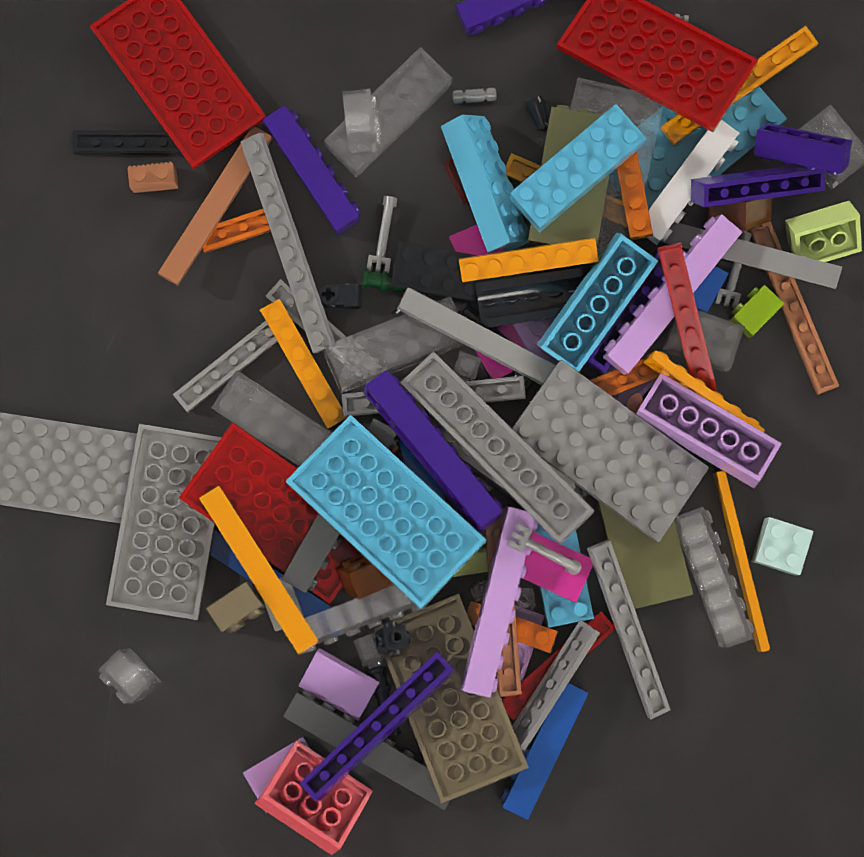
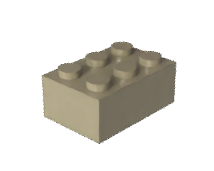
(236, 607)

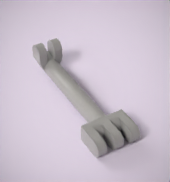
(388, 203)
(729, 292)
(571, 565)

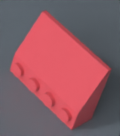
(323, 821)

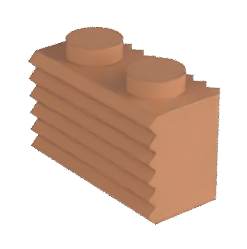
(152, 177)

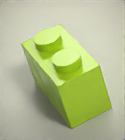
(757, 310)

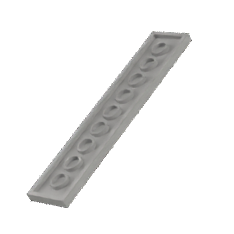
(497, 448)

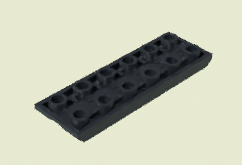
(526, 297)

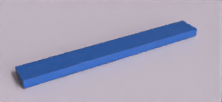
(222, 552)

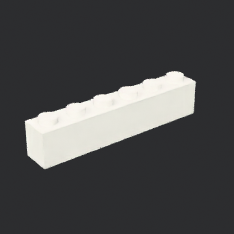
(699, 164)

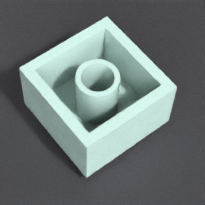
(782, 546)

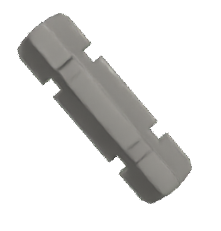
(474, 95)

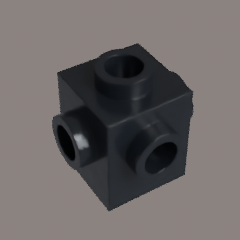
(385, 642)

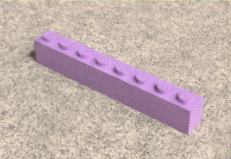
(658, 311)
(497, 607)

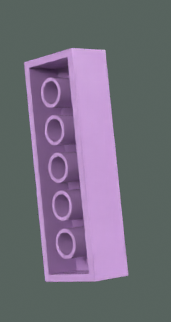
(708, 430)

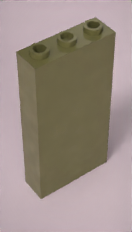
(584, 216)
(649, 568)

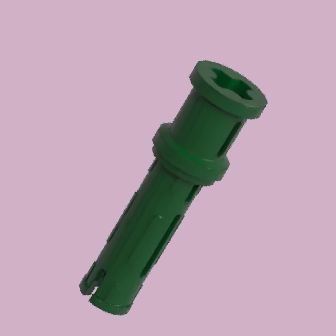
(380, 280)

